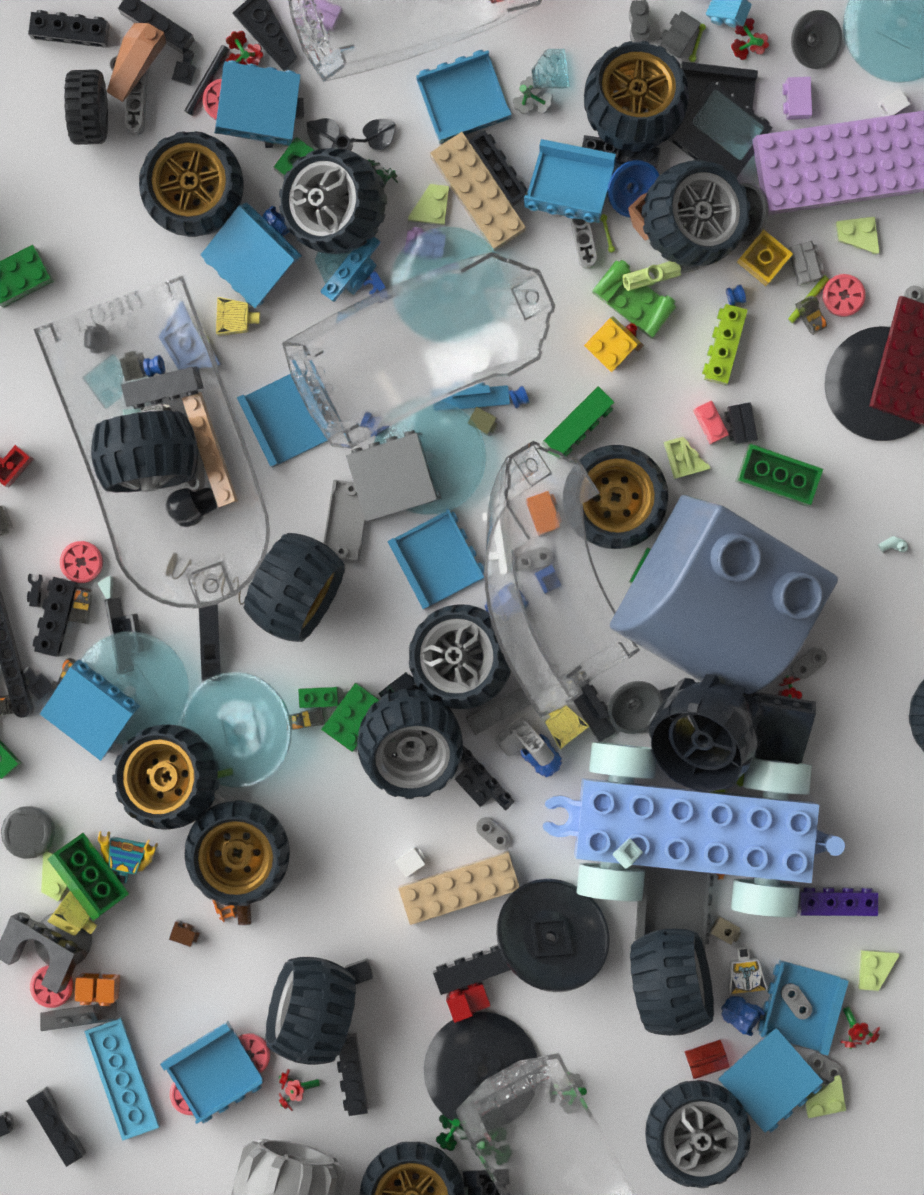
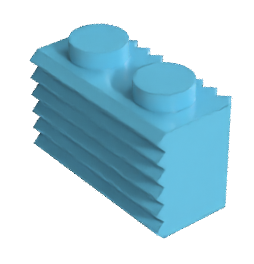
(728, 12)

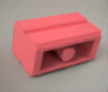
(710, 422)

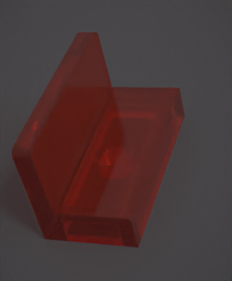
(707, 1059)

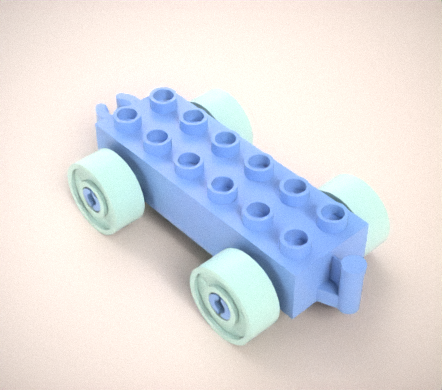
(695, 830)

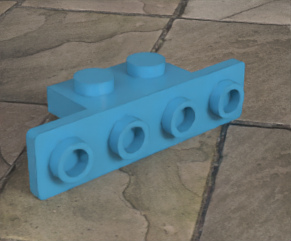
(352, 271)
(480, 396)

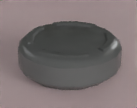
(27, 832)

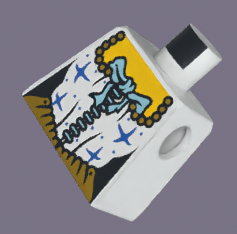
(745, 974)

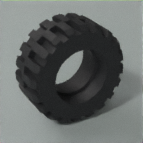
(86, 107)

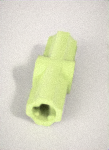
(642, 278)

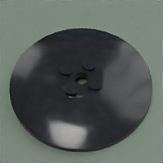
(851, 383)
(578, 930)
(462, 1048)

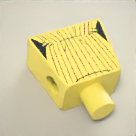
(234, 317)
(565, 725)
(71, 916)

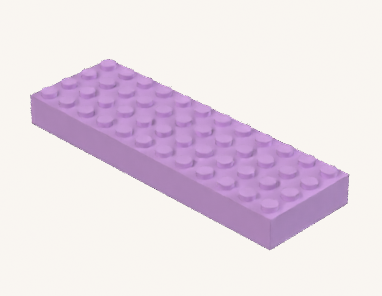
(841, 162)

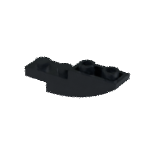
(622, 156)
(209, 642)

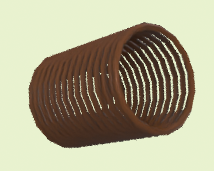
(242, 915)

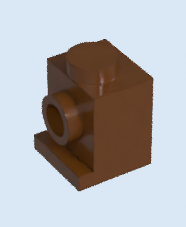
(184, 934)

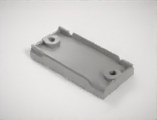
(345, 521)

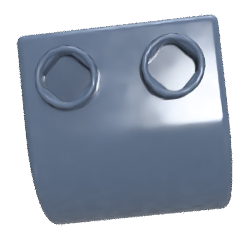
(723, 597)

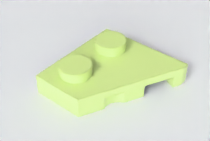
(431, 206)
(859, 233)
(683, 458)
(875, 968)

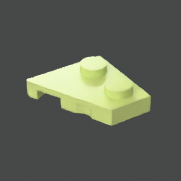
(51, 882)
(827, 1100)

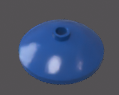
(640, 175)

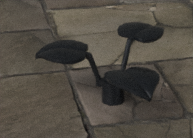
(326, 132)

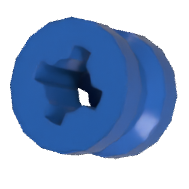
(736, 295)
(154, 366)
(519, 397)

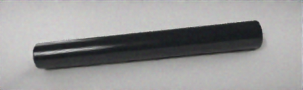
(207, 79)

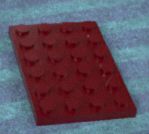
(901, 371)

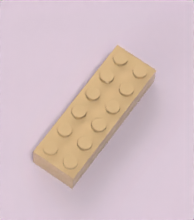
(477, 191)
(458, 887)

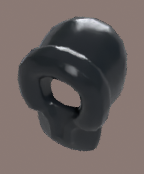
(189, 507)

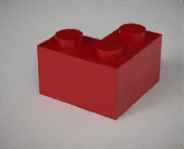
(13, 465)
(467, 1001)

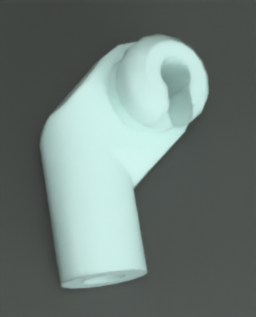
(895, 543)

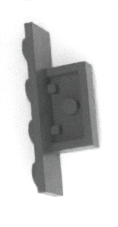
(77, 1016)

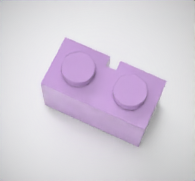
(798, 98)

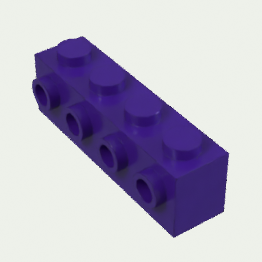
(838, 902)

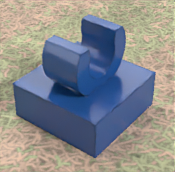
(376, 282)

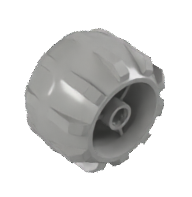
(287, 1169)

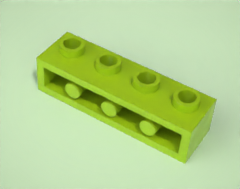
(725, 344)

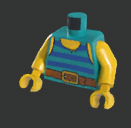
(125, 855)

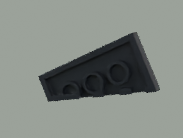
(264, 27)

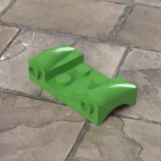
(637, 306)

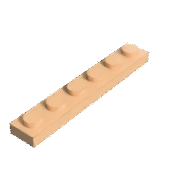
(209, 450)

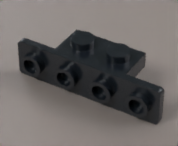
(116, 619)
(594, 712)
(480, 783)

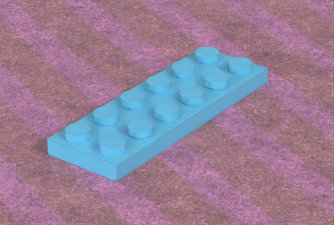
(122, 1079)

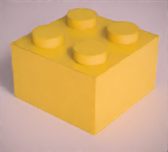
(764, 257)
(612, 344)

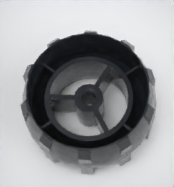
(720, 742)

